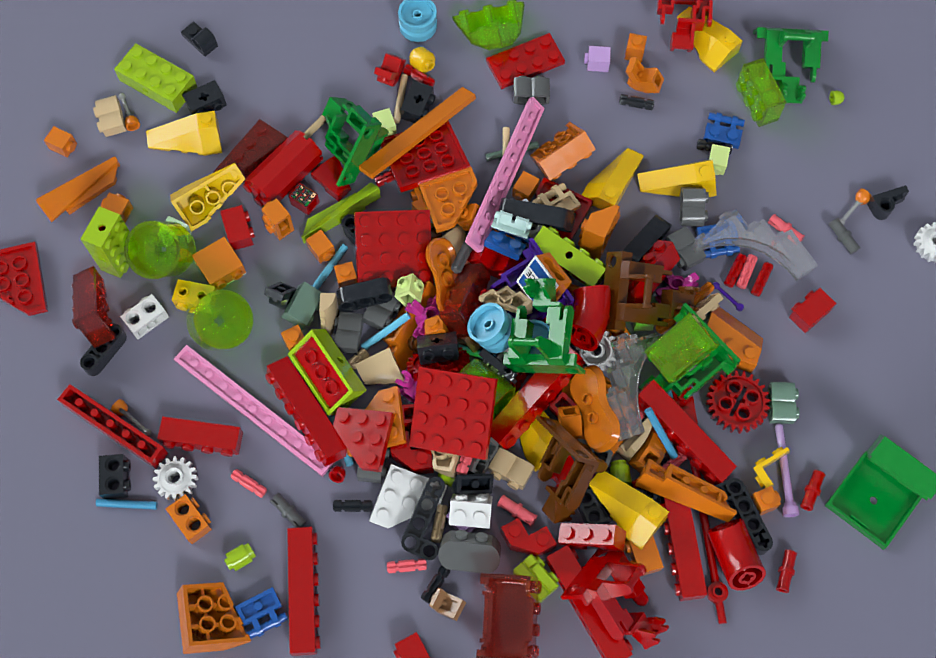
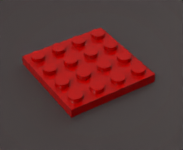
(429, 159)
(392, 245)
(453, 412)

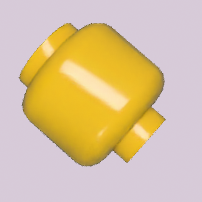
(422, 59)

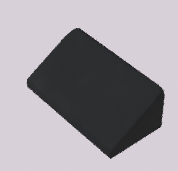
(473, 484)

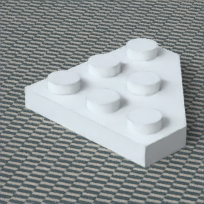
(400, 496)

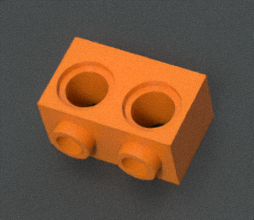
(186, 520)

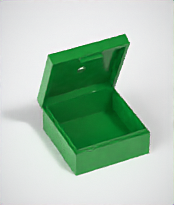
(890, 477)

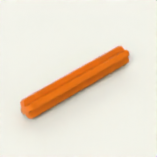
(706, 289)

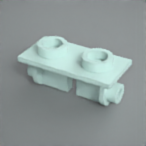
(519, 227)

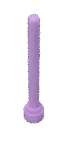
(790, 508)

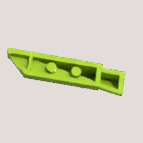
(334, 214)

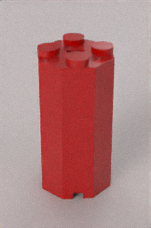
(283, 169)

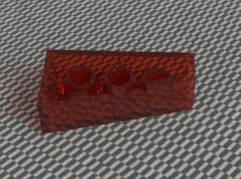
(253, 148)
(464, 298)
(91, 307)

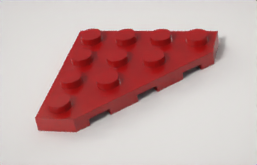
(22, 279)

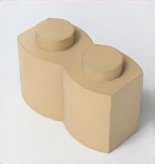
(110, 116)
(511, 469)

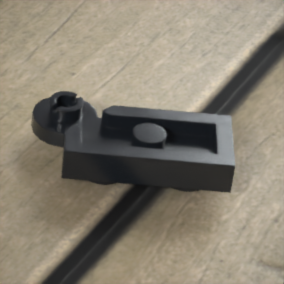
(490, 360)

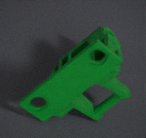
(811, 57)
(337, 139)
(555, 349)
(705, 369)

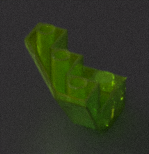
(492, 26)

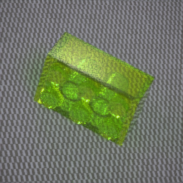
(760, 92)
(681, 348)

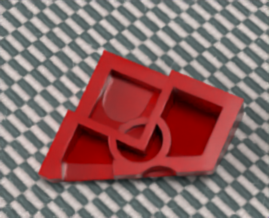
(328, 175)

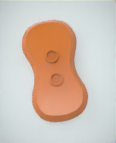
(440, 257)
(600, 421)

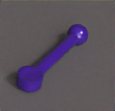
(739, 307)

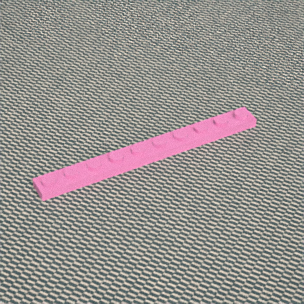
(504, 174)
(250, 407)

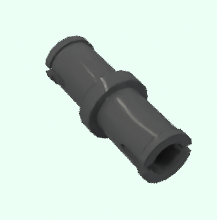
(844, 236)
(288, 511)

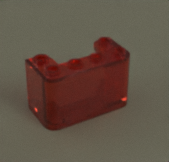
(510, 616)

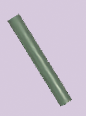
(499, 154)

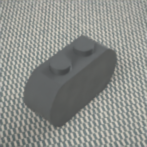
(469, 552)

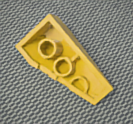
(715, 43)
(190, 134)
(671, 179)
(611, 183)
(203, 197)
(535, 442)
(629, 508)

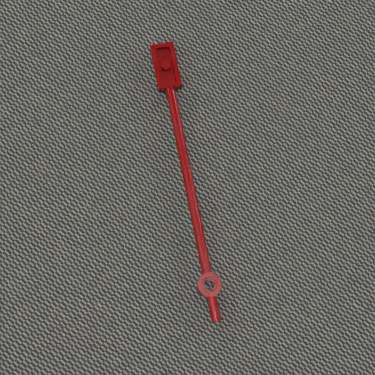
(689, 407)

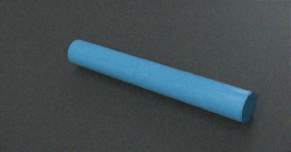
(661, 433)
(126, 504)

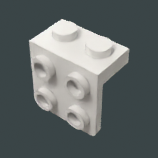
(470, 510)

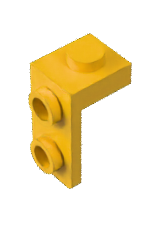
(762, 478)

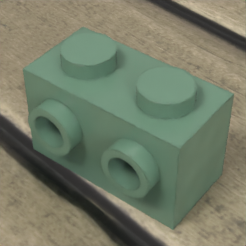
(302, 305)

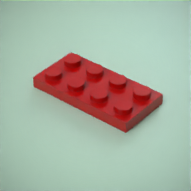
(525, 60)

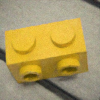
(188, 292)

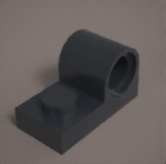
(200, 38)
(887, 200)
(280, 294)

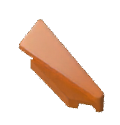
(79, 190)
(398, 339)
(685, 489)

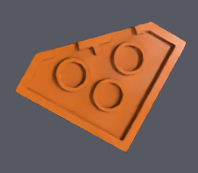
(448, 197)
(390, 401)

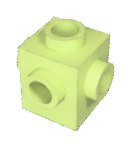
(409, 289)

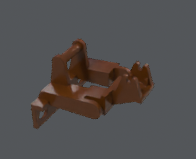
(646, 313)
(570, 491)

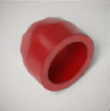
(333, 474)

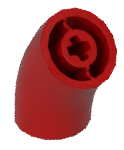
(590, 316)
(737, 554)

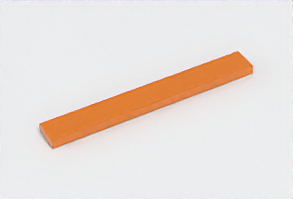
(417, 132)

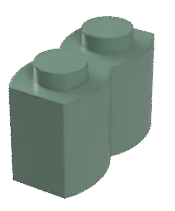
(782, 403)

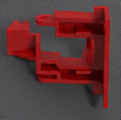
(686, 27)
(602, 594)

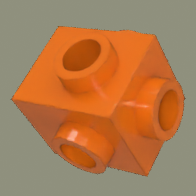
(468, 216)

